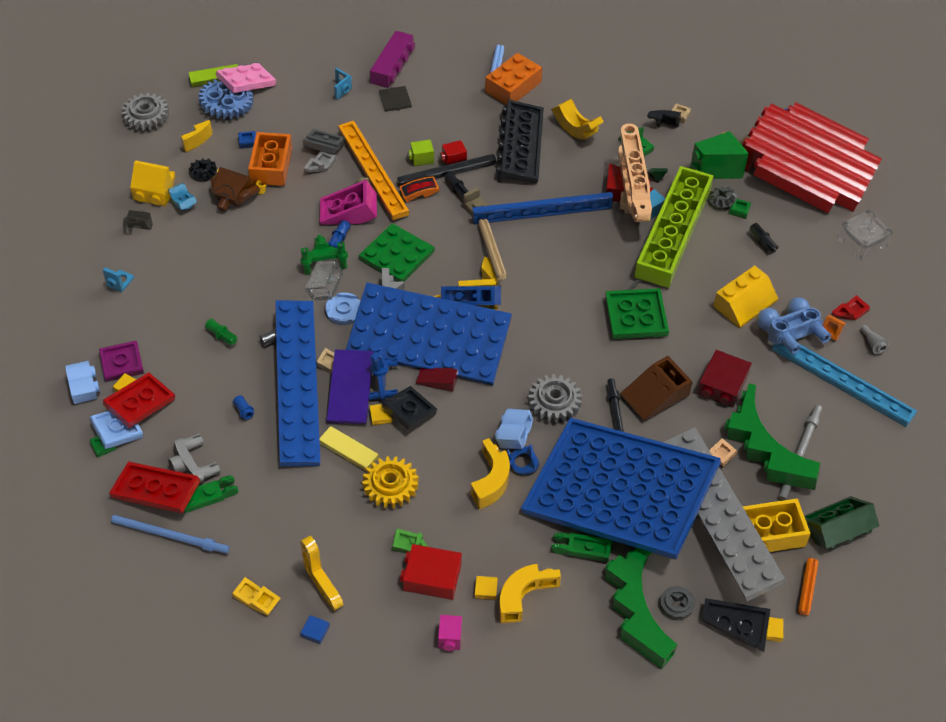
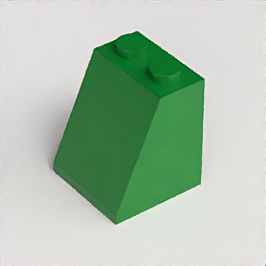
(720, 157)

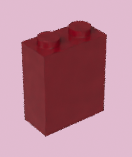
(724, 378)

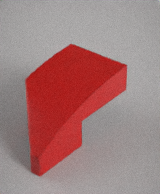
(851, 310)

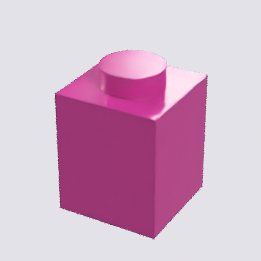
(450, 632)

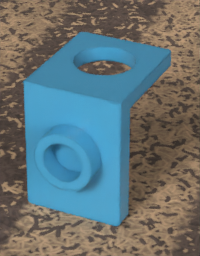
(343, 85)
(113, 279)

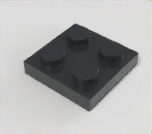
(409, 408)

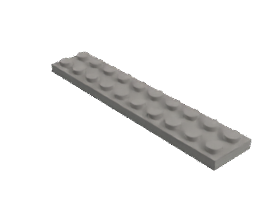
(733, 530)

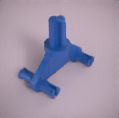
(379, 369)

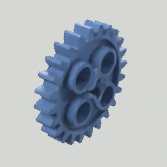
(223, 102)

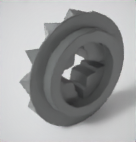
(720, 201)
(677, 593)

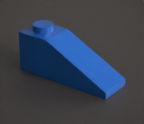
(472, 294)

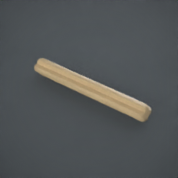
(492, 249)

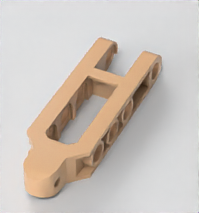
(634, 174)

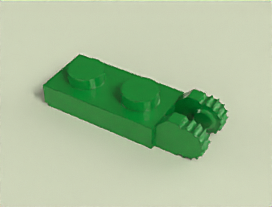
(211, 493)
(582, 546)

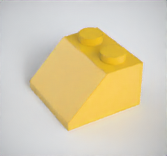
(151, 183)

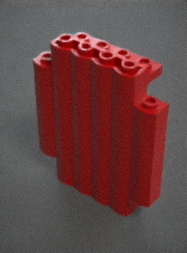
(810, 156)

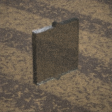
(395, 98)

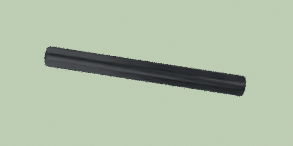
(454, 167)

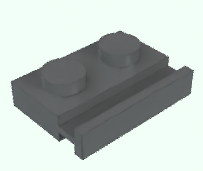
(323, 141)

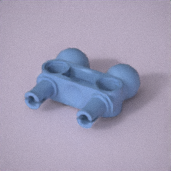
(796, 324)

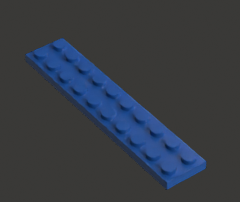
(297, 384)

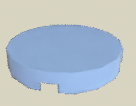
(342, 308)

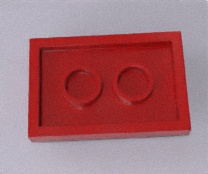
(138, 399)

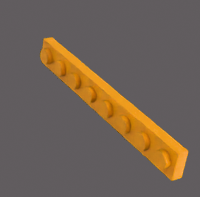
(373, 170)

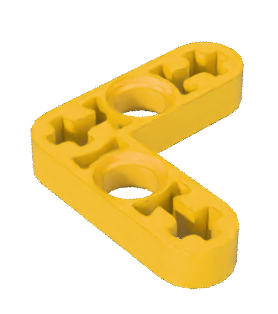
(312, 564)

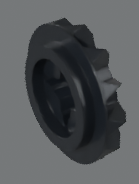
(200, 174)

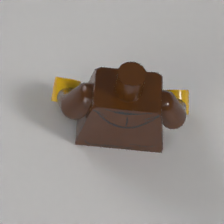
(233, 188)

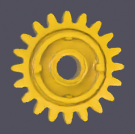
(403, 486)

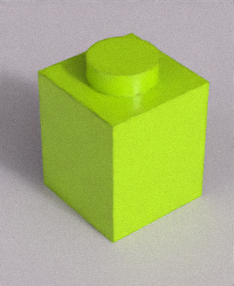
(421, 153)

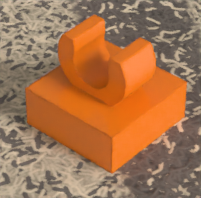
(833, 326)

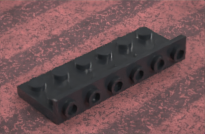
(520, 142)

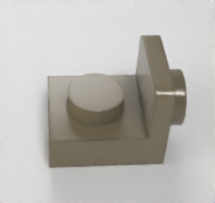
(473, 199)

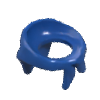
(533, 465)

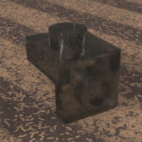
(137, 219)

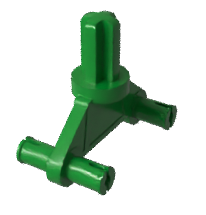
(321, 252)

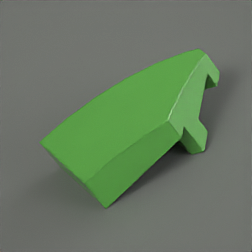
(404, 539)

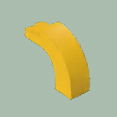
(574, 122)
(492, 487)
(519, 585)

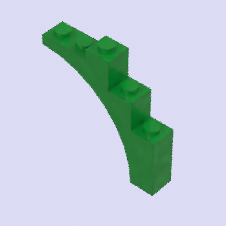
(780, 463)
(639, 627)

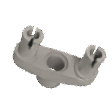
(184, 462)

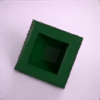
(657, 173)

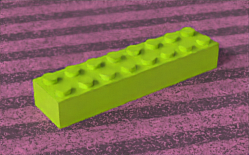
(674, 227)

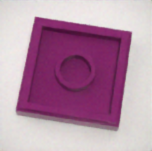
(120, 360)

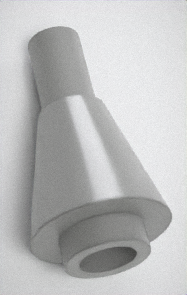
(877, 343)

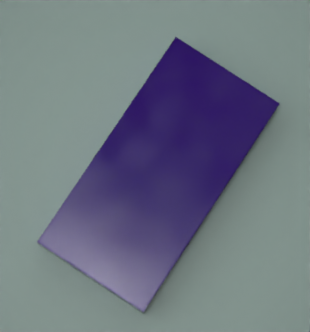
(350, 387)

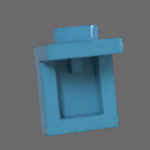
(181, 197)

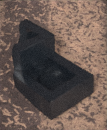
(666, 117)

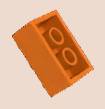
(513, 79)
(270, 158)

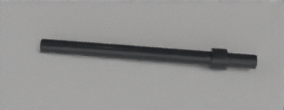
(614, 397)

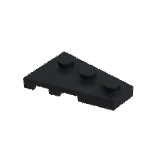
(739, 621)

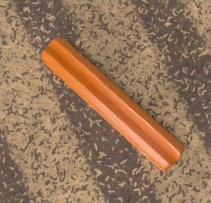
(808, 586)

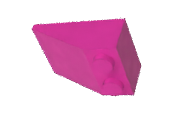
(352, 204)

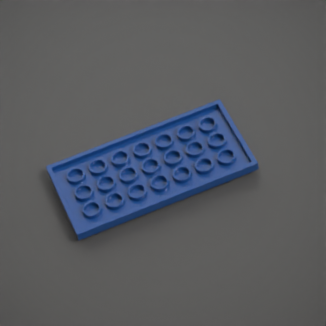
(430, 332)

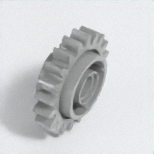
(145, 111)
(555, 398)

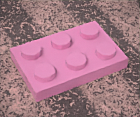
(245, 77)

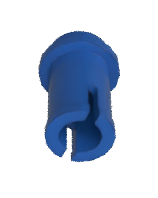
(245, 411)

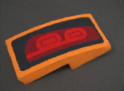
(424, 186)

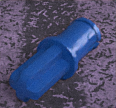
(339, 234)

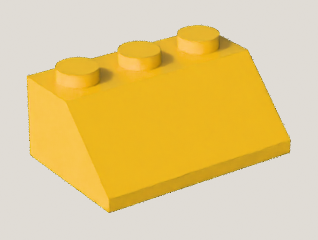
(745, 296)

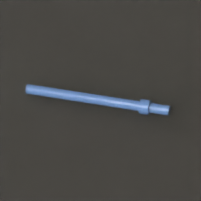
(206, 544)

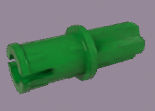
(221, 332)

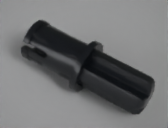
(456, 184)
(763, 238)

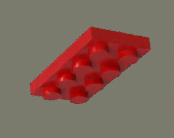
(155, 487)

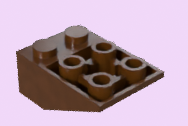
(657, 388)

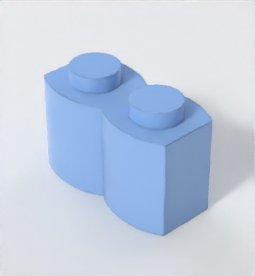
(81, 382)
(514, 428)

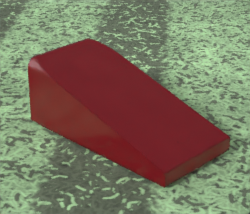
(438, 378)

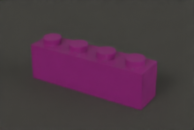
(392, 59)

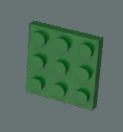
(397, 251)
(636, 313)

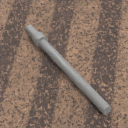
(811, 423)

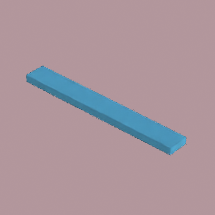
(849, 383)

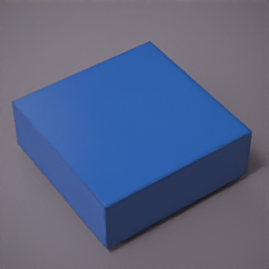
(246, 139)
(315, 629)

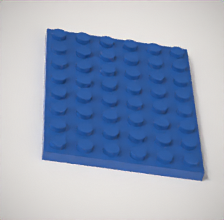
(622, 487)

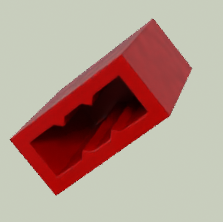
(431, 571)

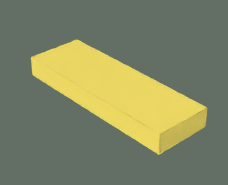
(348, 448)

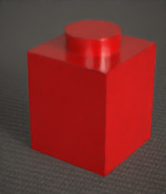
(453, 152)

